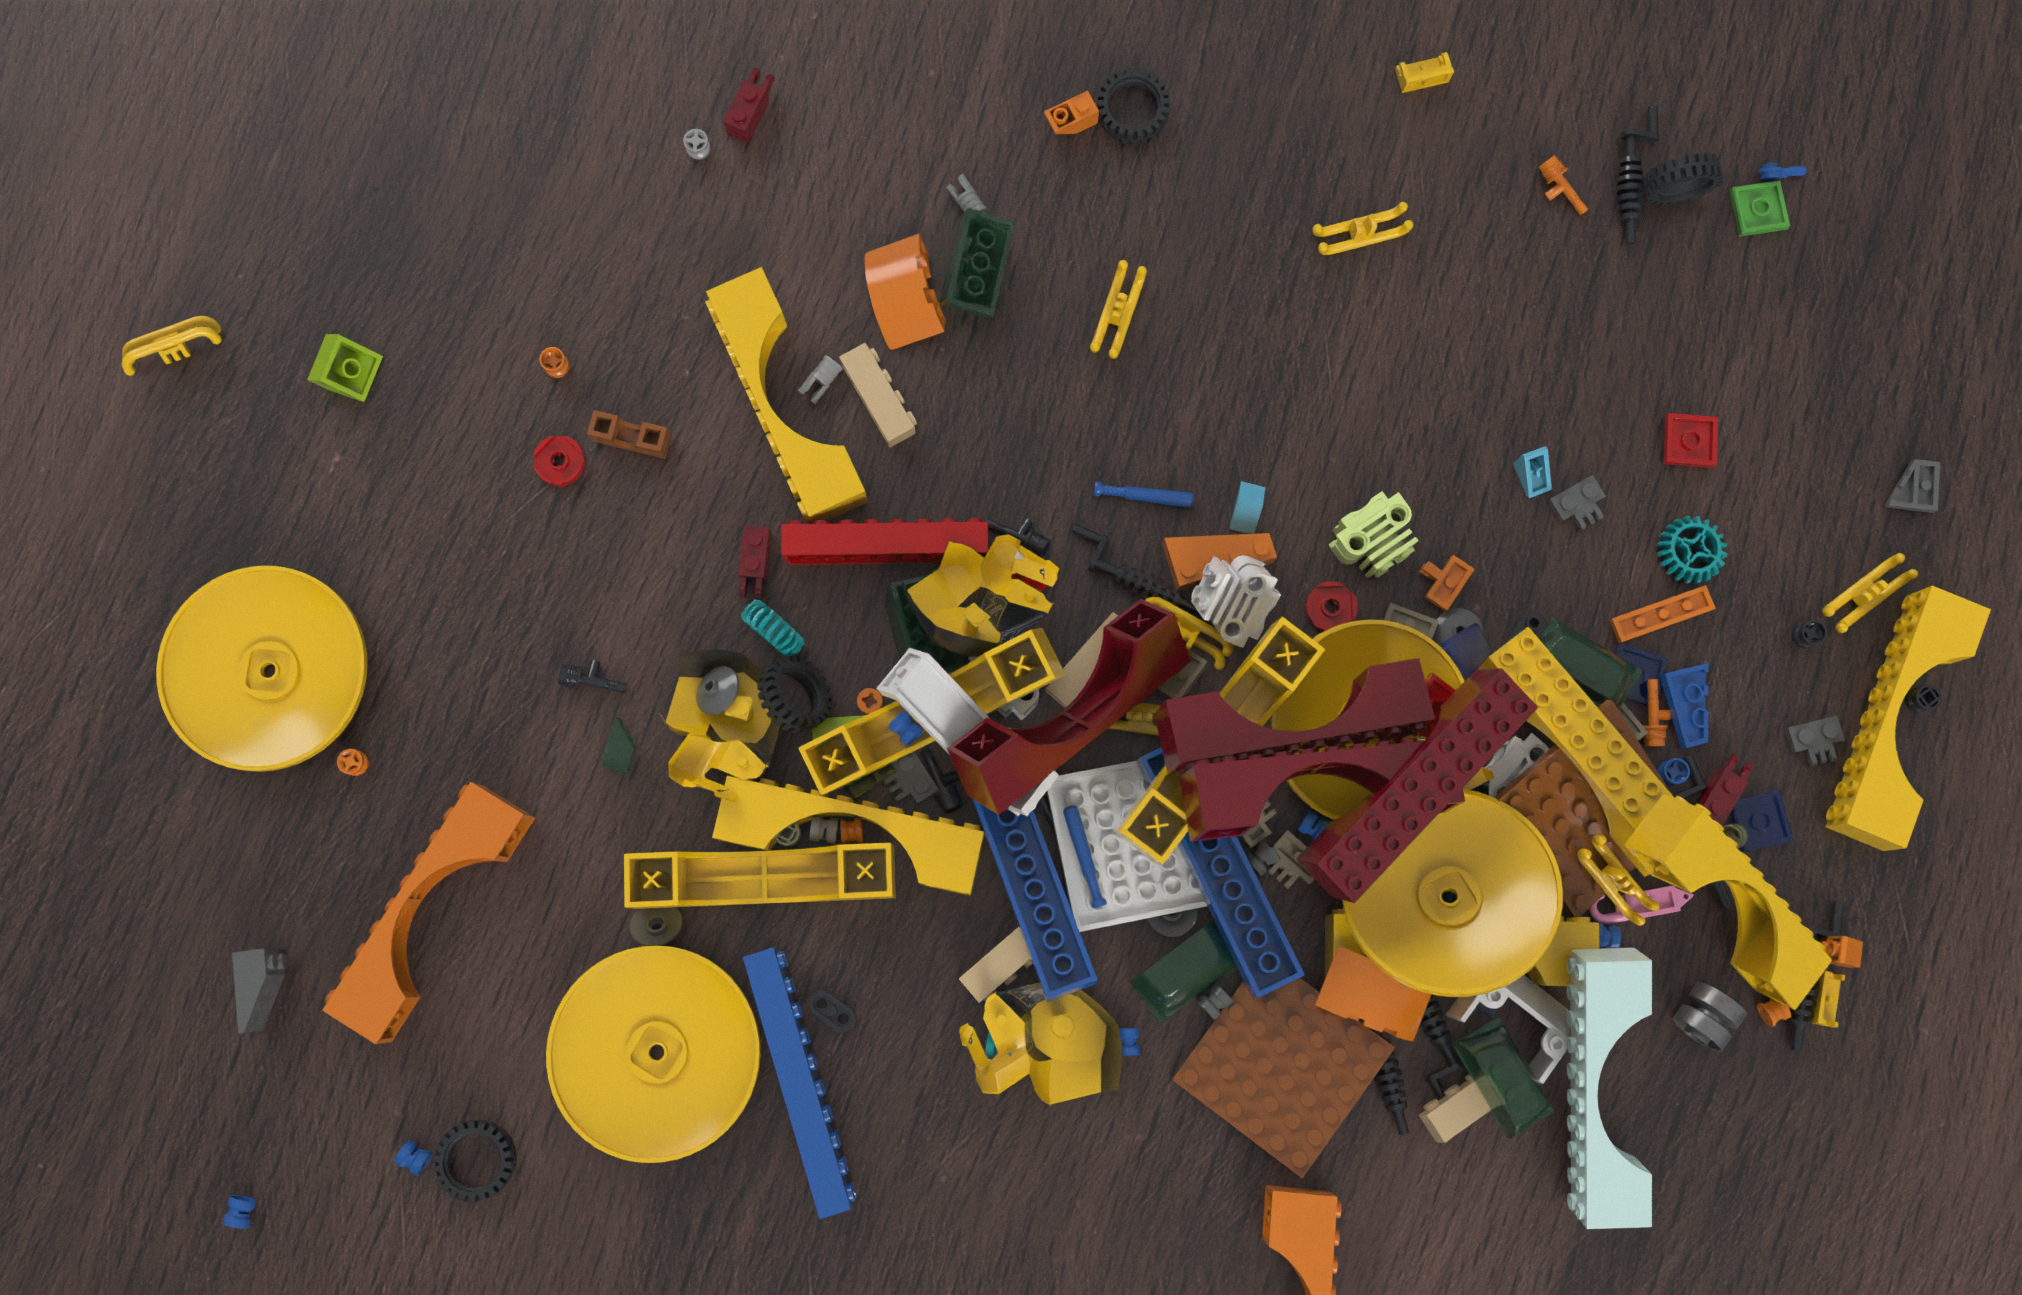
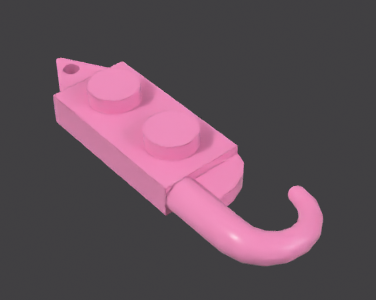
(1668, 897)

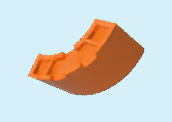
(901, 293)
(1364, 991)

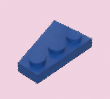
(1686, 701)

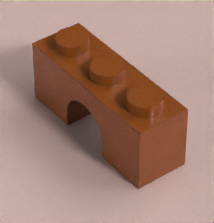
(615, 432)

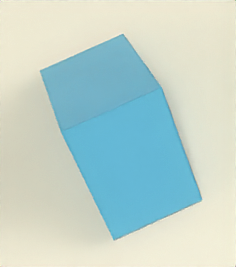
(1534, 472)
(1247, 508)

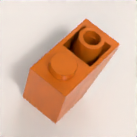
(1073, 115)
(1843, 950)

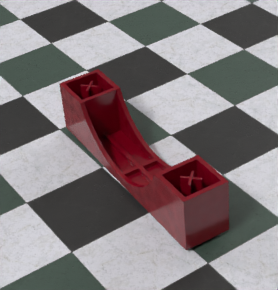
(1135, 658)
(1382, 704)
(1230, 794)
(1371, 837)

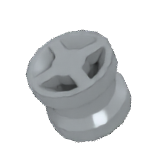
(692, 140)

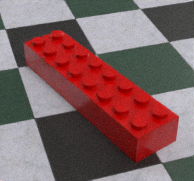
(877, 541)

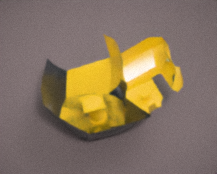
(973, 600)
(1058, 1043)

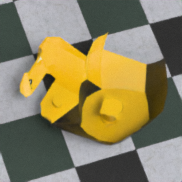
(733, 741)

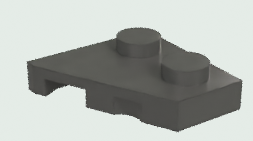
(1917, 488)

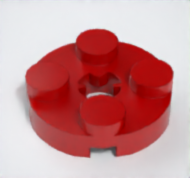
(564, 474)
(1335, 592)

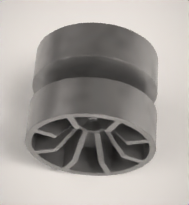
(1705, 1020)

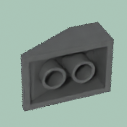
(256, 984)

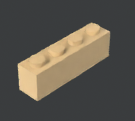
(877, 394)
(1078, 669)
(997, 967)
(1454, 1111)

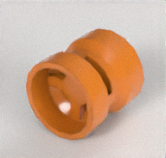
(551, 358)

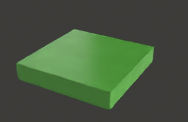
(1759, 208)

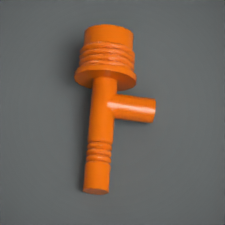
(1553, 171)
(1656, 732)

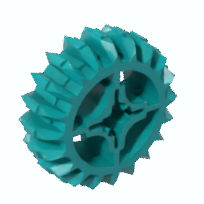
(1711, 556)
(772, 628)

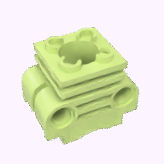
(1375, 535)

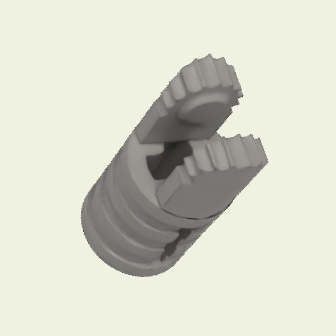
(967, 199)
(823, 375)

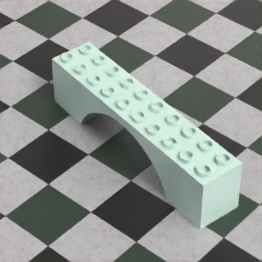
(1606, 997)

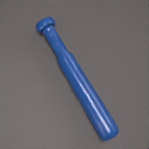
(1159, 496)
(1083, 853)

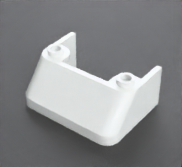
(1537, 1004)

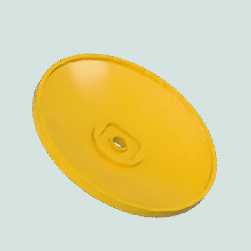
(217, 658)
(1327, 686)
(1503, 908)
(604, 1062)

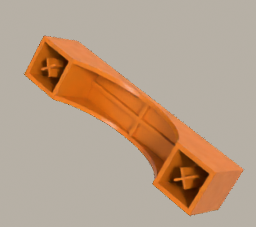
(378, 987)
(1303, 1230)

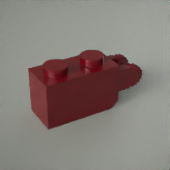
(748, 106)
(754, 559)
(1725, 789)

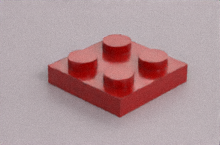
(1690, 440)

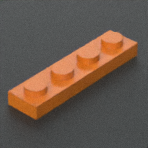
(1662, 614)

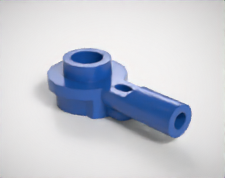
(1772, 172)

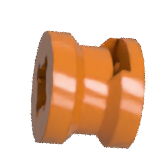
(869, 705)
(347, 759)
(852, 830)
(1773, 1011)

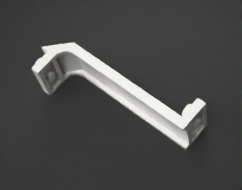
(944, 709)

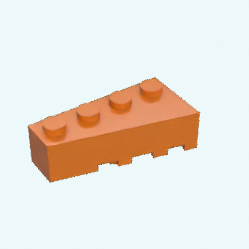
(1190, 554)

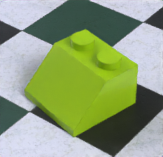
(345, 367)

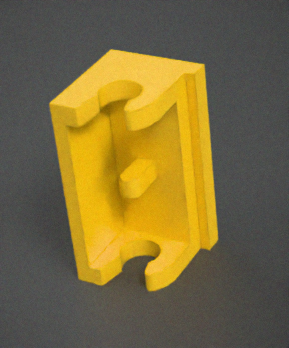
(1424, 73)
(1827, 999)

